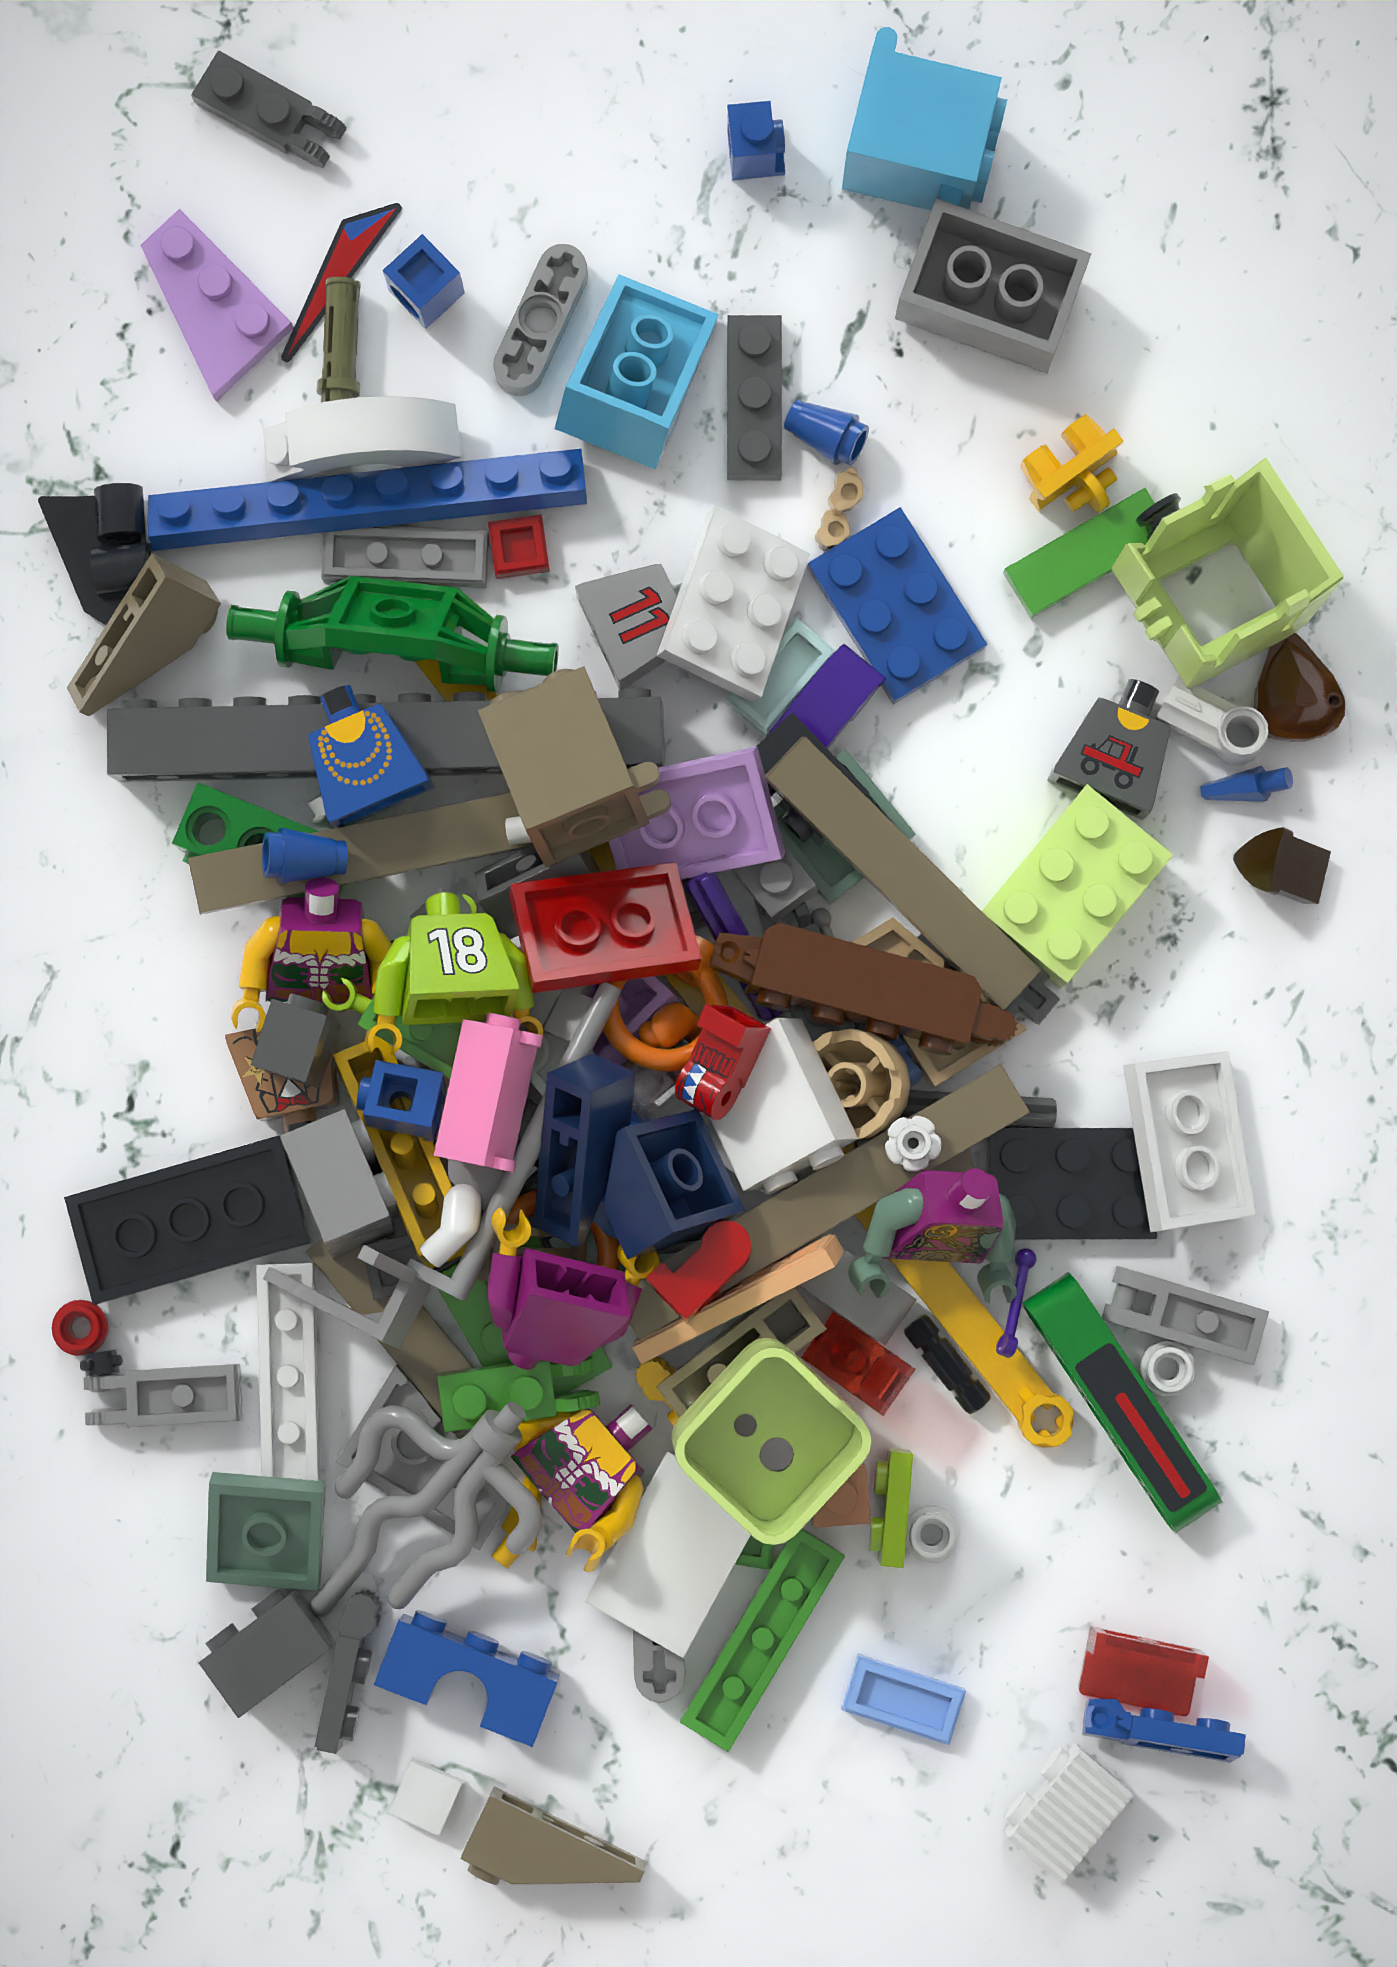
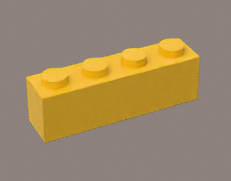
(406, 1160)

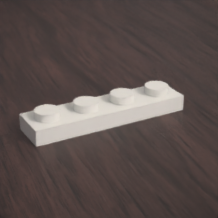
(288, 1377)

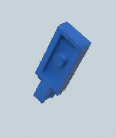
(1158, 1731)

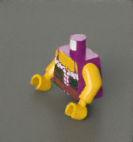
(310, 950)
(586, 1473)

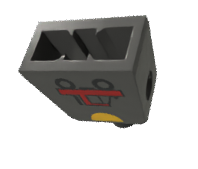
(1117, 751)

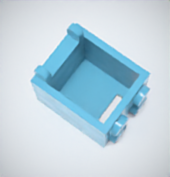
(922, 130)

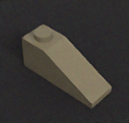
(148, 631)
(780, 1318)
(535, 1847)

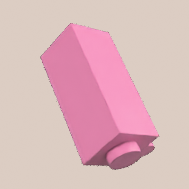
(487, 1093)

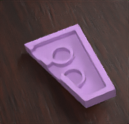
(214, 303)

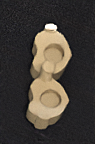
(834, 524)

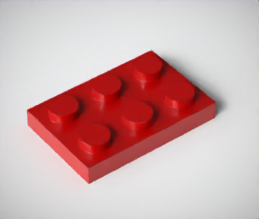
(604, 927)

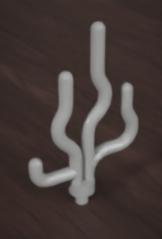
(474, 1458)

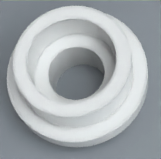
(1184, 1373)
(949, 1534)

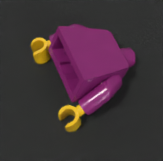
(556, 1304)

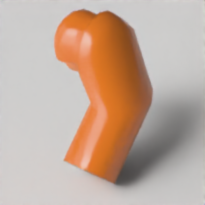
(670, 1026)

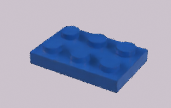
(897, 605)

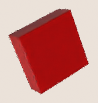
(518, 546)

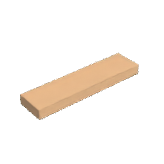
(745, 1295)

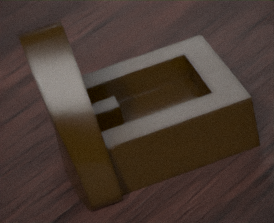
(1284, 865)

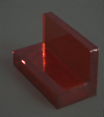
(1140, 1671)

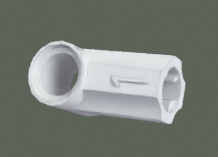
(1205, 720)

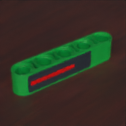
(1121, 1402)

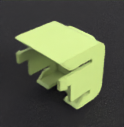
(1274, 540)

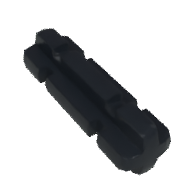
(947, 1364)

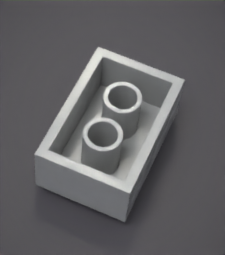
(992, 285)
(336, 1178)

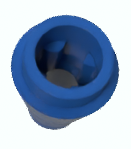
(828, 431)
(302, 856)

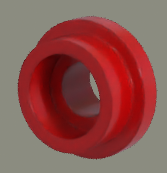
(63, 1332)

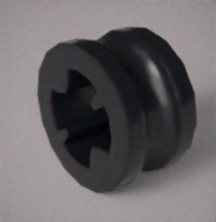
(1153, 515)

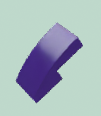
(835, 695)

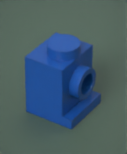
(755, 141)
(390, 1081)

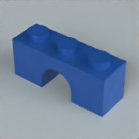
(515, 1687)

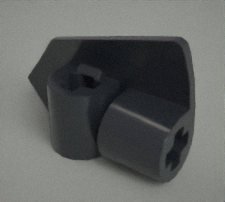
(100, 543)

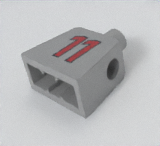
(629, 618)

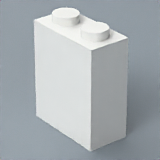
(784, 1114)

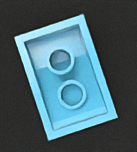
(635, 371)

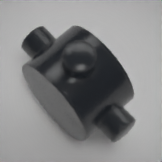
(101, 1363)

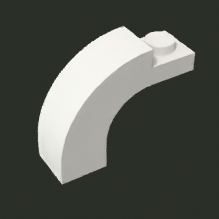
(361, 432)

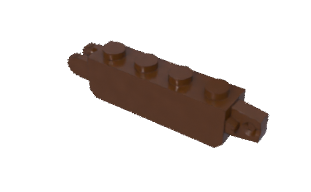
(862, 986)

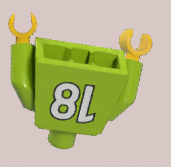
(450, 972)

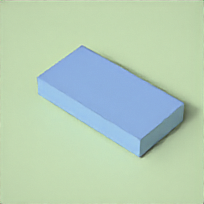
(903, 1699)

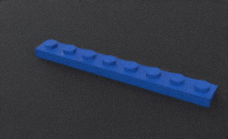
(366, 499)

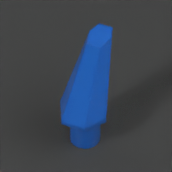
(1248, 785)

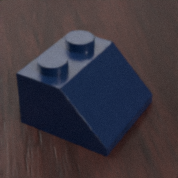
(667, 1184)

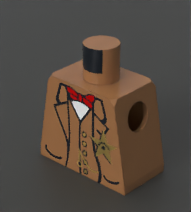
(279, 1097)

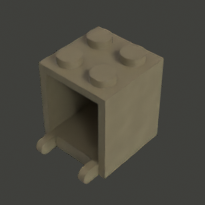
(568, 767)

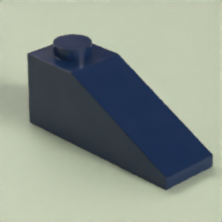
(580, 1123)

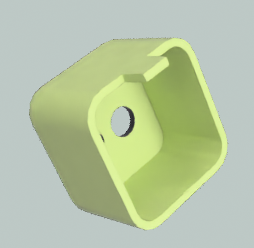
(787, 1404)

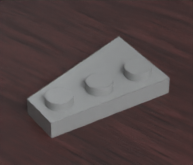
(408, 1469)

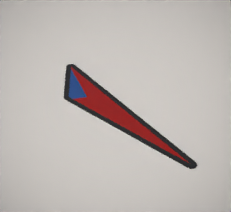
(347, 252)

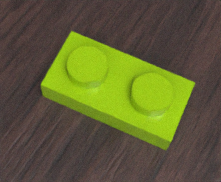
(889, 1532)

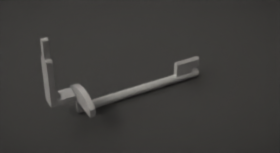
(572, 1019)

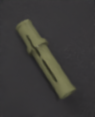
(340, 340)

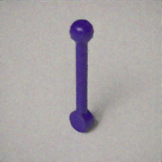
(1008, 1343)

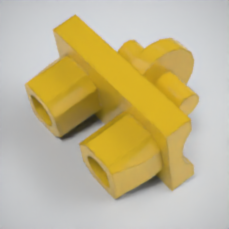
(1091, 451)

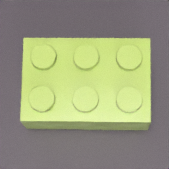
(1076, 885)

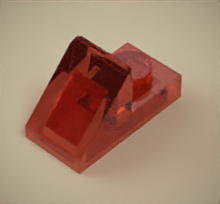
(858, 1363)

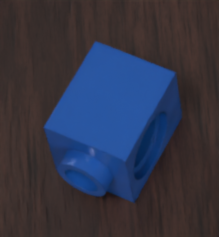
(423, 281)

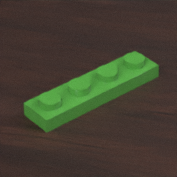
(762, 1639)

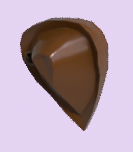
(1298, 693)

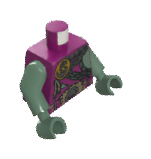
(941, 1220)

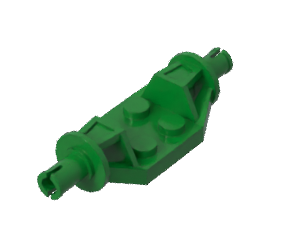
(393, 620)

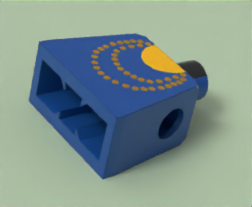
(362, 760)

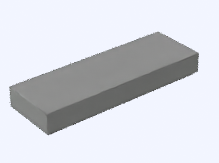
(407, 555)

